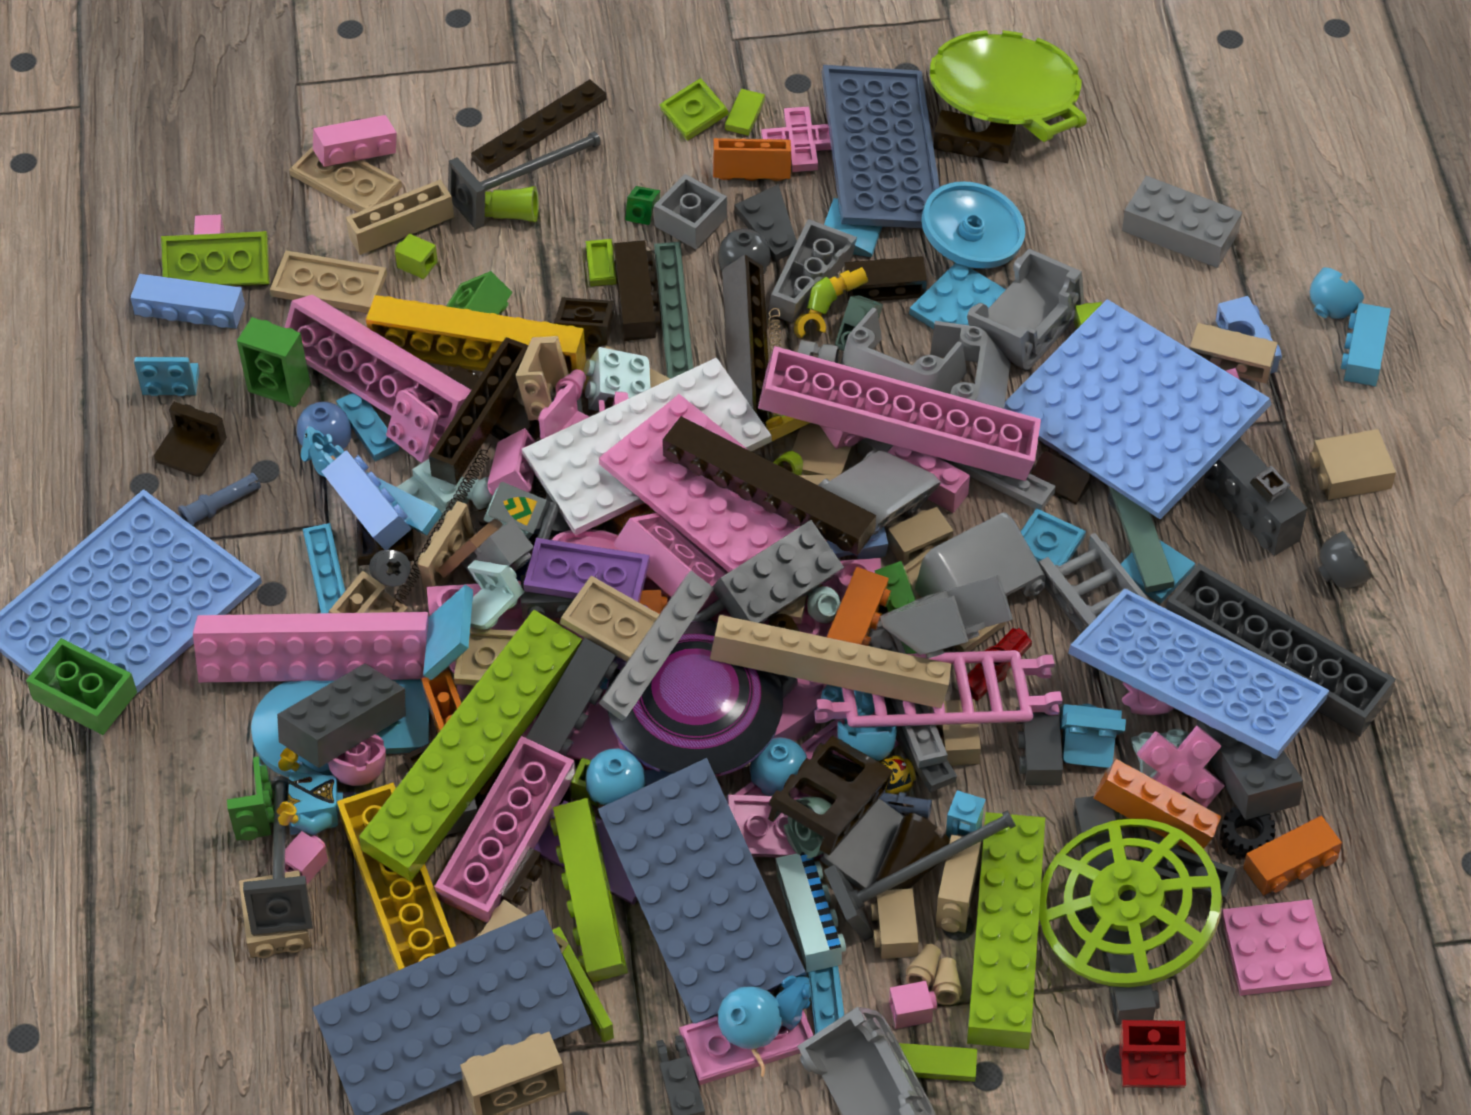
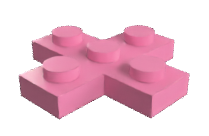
(804, 138)
(1184, 766)

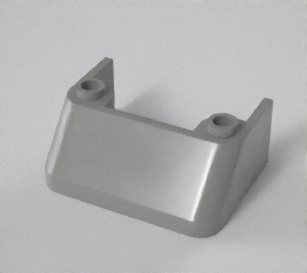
(978, 347)
(926, 372)
(949, 616)

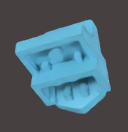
(1089, 734)

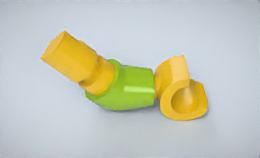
(823, 295)

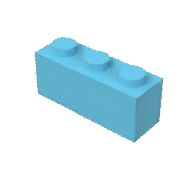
(1365, 344)

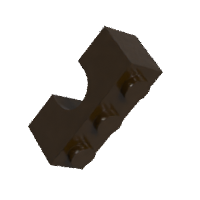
(991, 144)

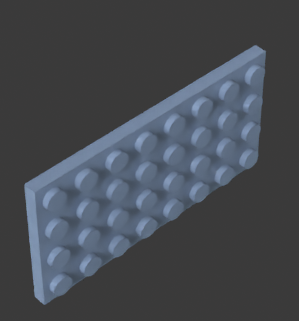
(880, 144)
(700, 889)
(423, 1021)

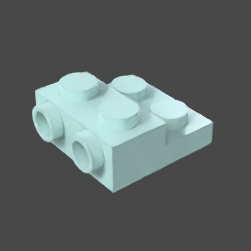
(431, 489)

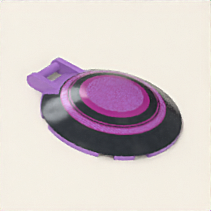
(701, 709)

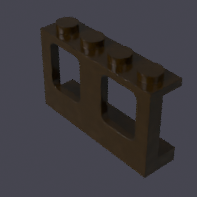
(851, 798)

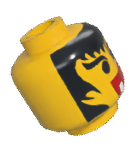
(902, 775)

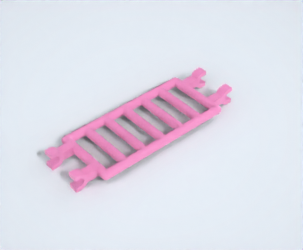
(1028, 704)

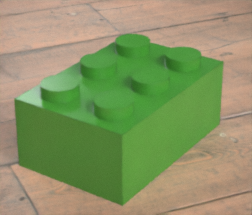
(273, 361)
(81, 686)

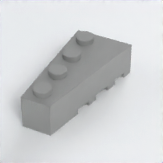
(503, 547)

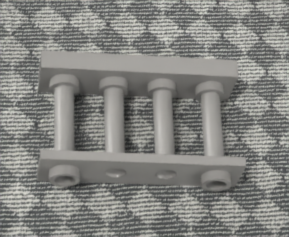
(1068, 595)

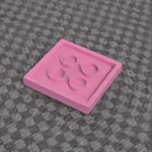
(1276, 947)

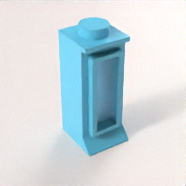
(965, 809)

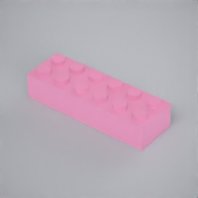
(505, 828)

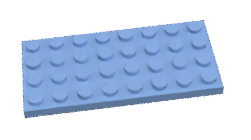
(1199, 673)

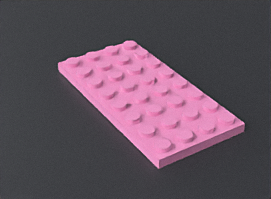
(707, 515)

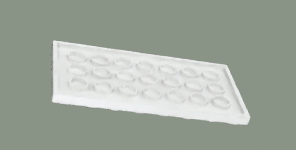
(570, 458)

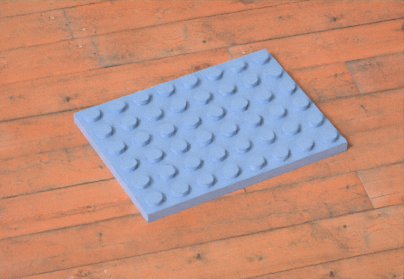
(1137, 408)
(127, 593)

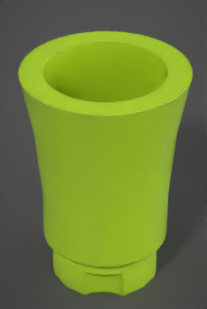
(513, 204)

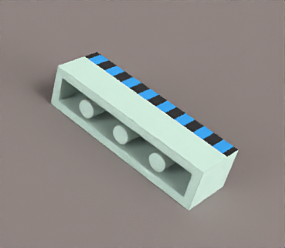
(809, 911)

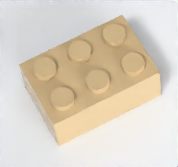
(513, 1076)

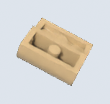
(366, 596)

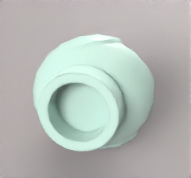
(479, 493)
(823, 604)

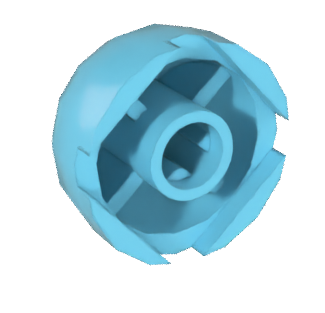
(1334, 296)
(872, 741)
(776, 764)
(613, 776)
(749, 1017)

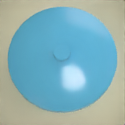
(973, 225)
(265, 722)

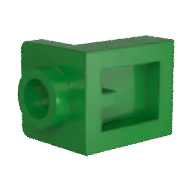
(641, 204)

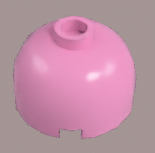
(361, 763)

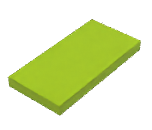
(217, 258)

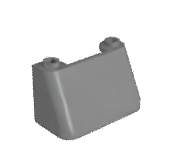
(1032, 309)
(884, 486)
(982, 553)
(865, 1067)

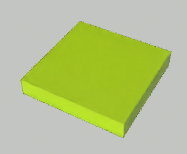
(694, 109)

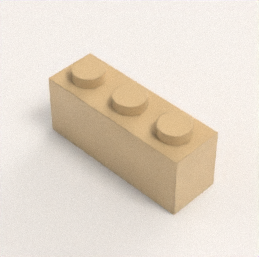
(1230, 350)

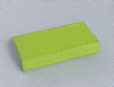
(745, 112)
(600, 262)

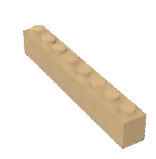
(830, 661)

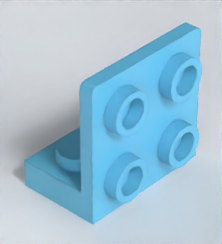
(167, 375)

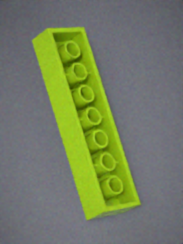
(1007, 934)

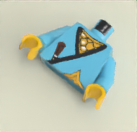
(310, 798)

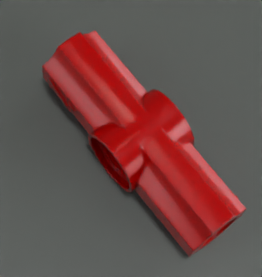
(1014, 640)

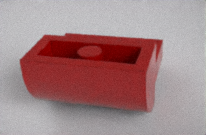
(1153, 1053)

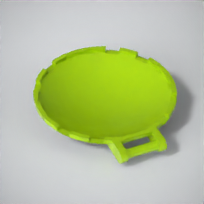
(1009, 81)

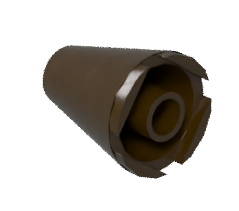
(911, 842)

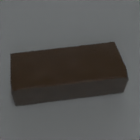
(1067, 478)

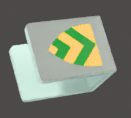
(515, 504)

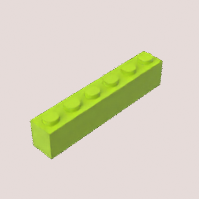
(589, 890)

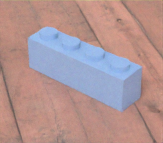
(187, 301)
(366, 500)

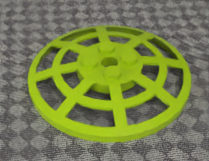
(1131, 914)

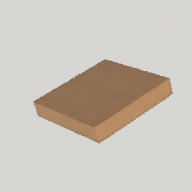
(469, 547)

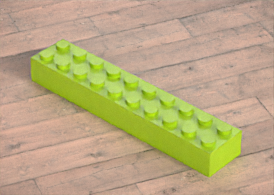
(470, 746)

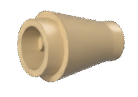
(924, 966)
(947, 982)

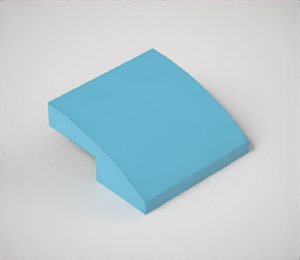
(866, 235)

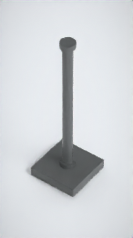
(469, 193)
(852, 901)
(278, 902)

